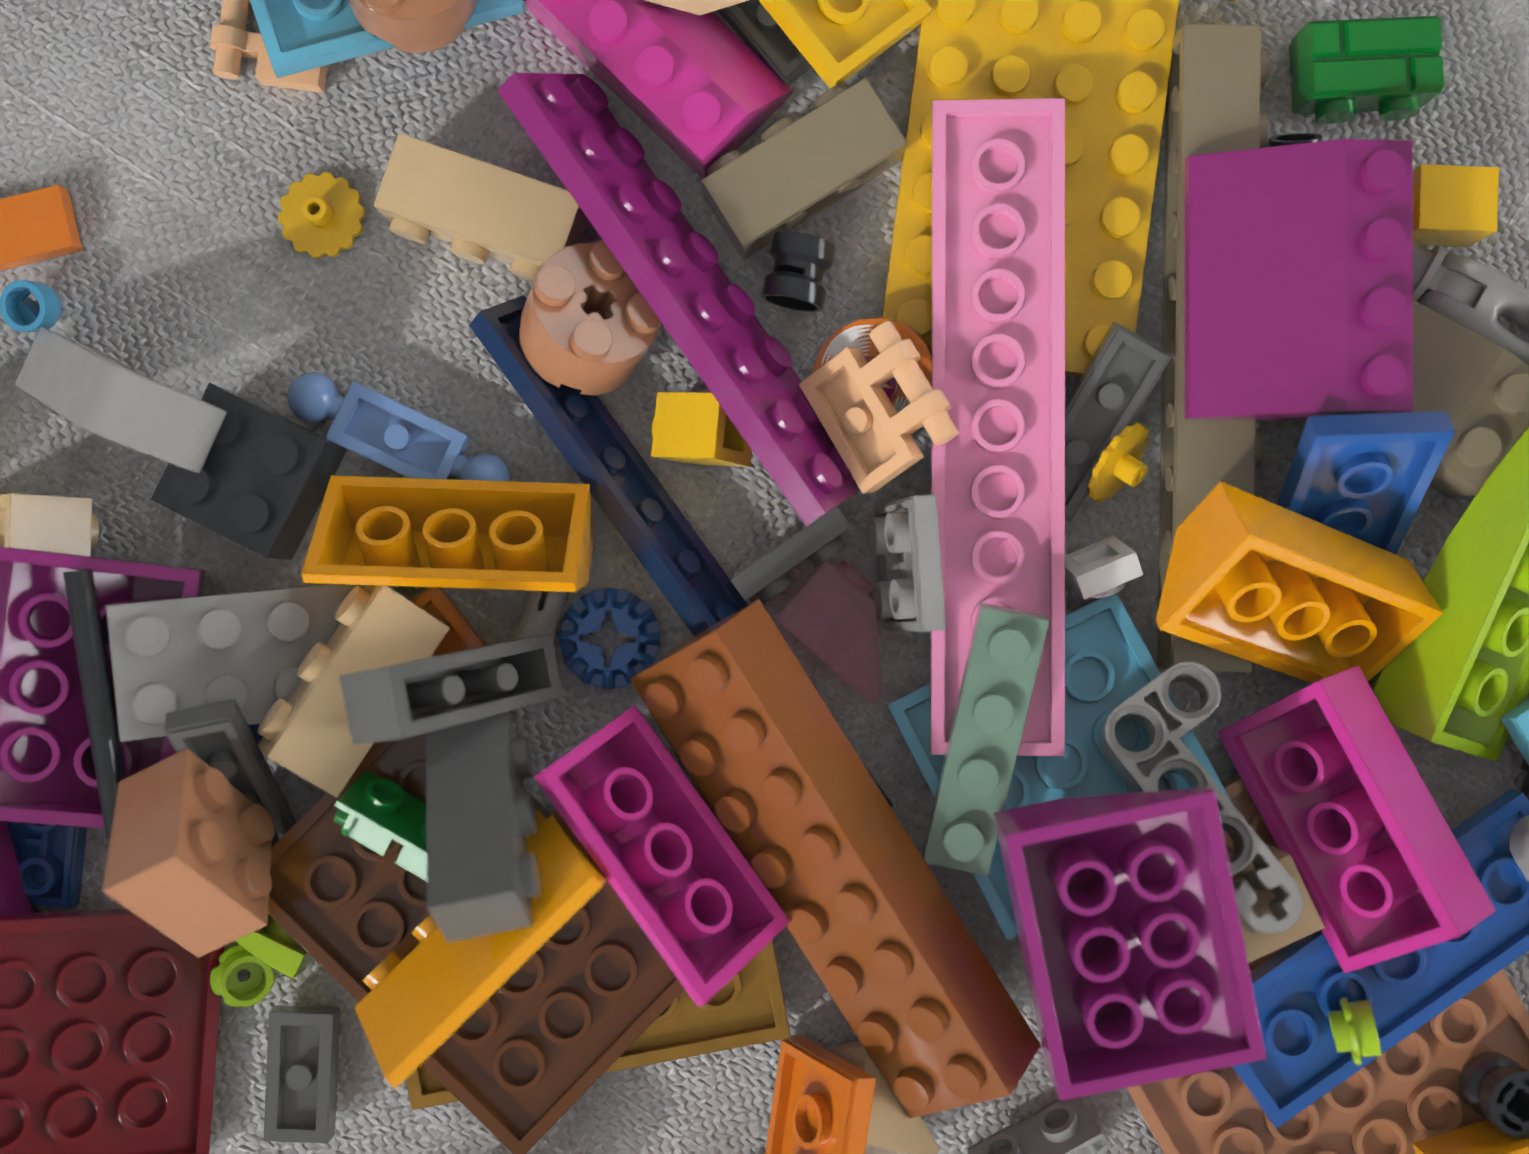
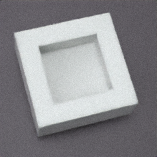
(1101, 568)

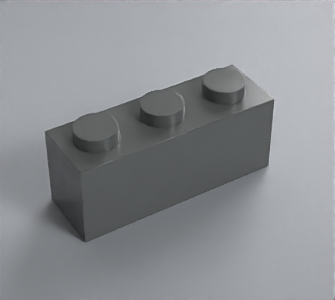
(450, 689)
(479, 829)

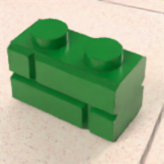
(1366, 67)

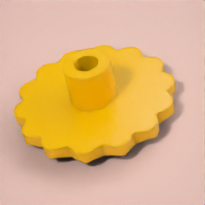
(321, 215)
(1120, 463)

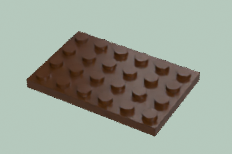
(541, 1032)

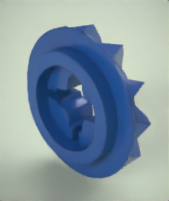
(630, 617)

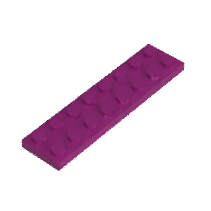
(683, 284)

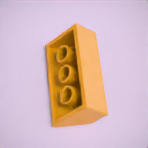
(452, 534)
(1289, 590)
(441, 983)

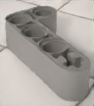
(119, 401)
(1169, 754)

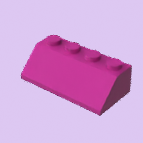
(672, 70)
(1356, 821)
(664, 853)

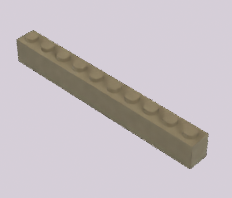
(1208, 110)

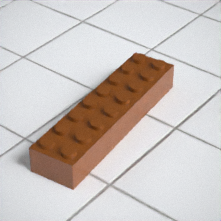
(838, 865)

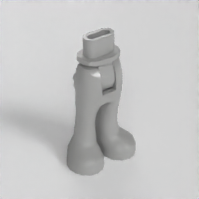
(1471, 296)

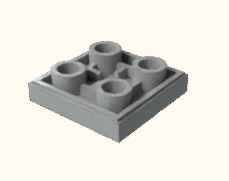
(909, 565)

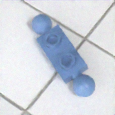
(390, 432)

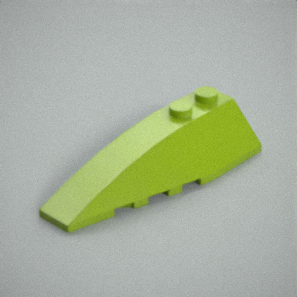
(1476, 654)

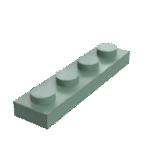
(984, 737)

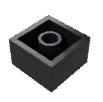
(257, 479)

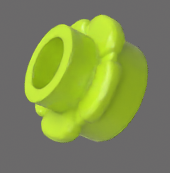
(241, 992)
(1355, 1030)

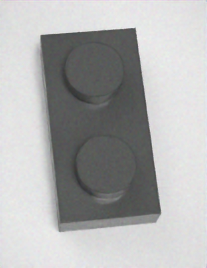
(770, 573)
(301, 1074)

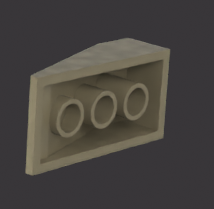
(1480, 390)

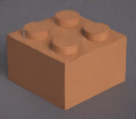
(190, 854)

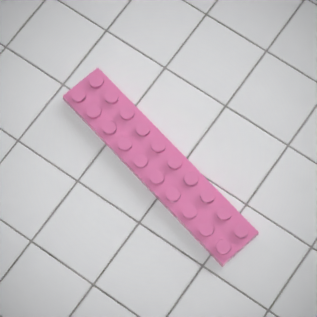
(1004, 376)

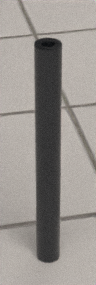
(95, 689)

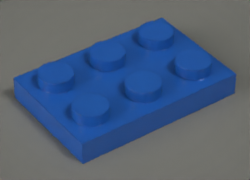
(1366, 472)

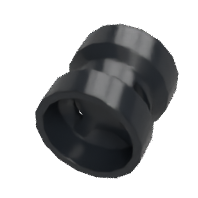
(798, 271)
(1497, 1091)

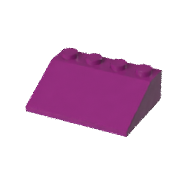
(1299, 281)
(43, 720)
(1130, 938)

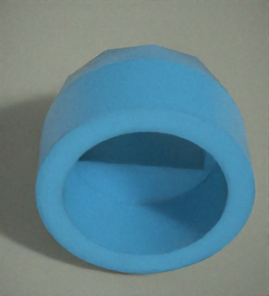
(24, 313)

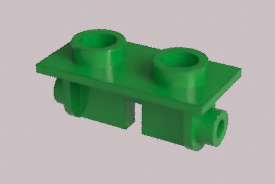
(378, 813)

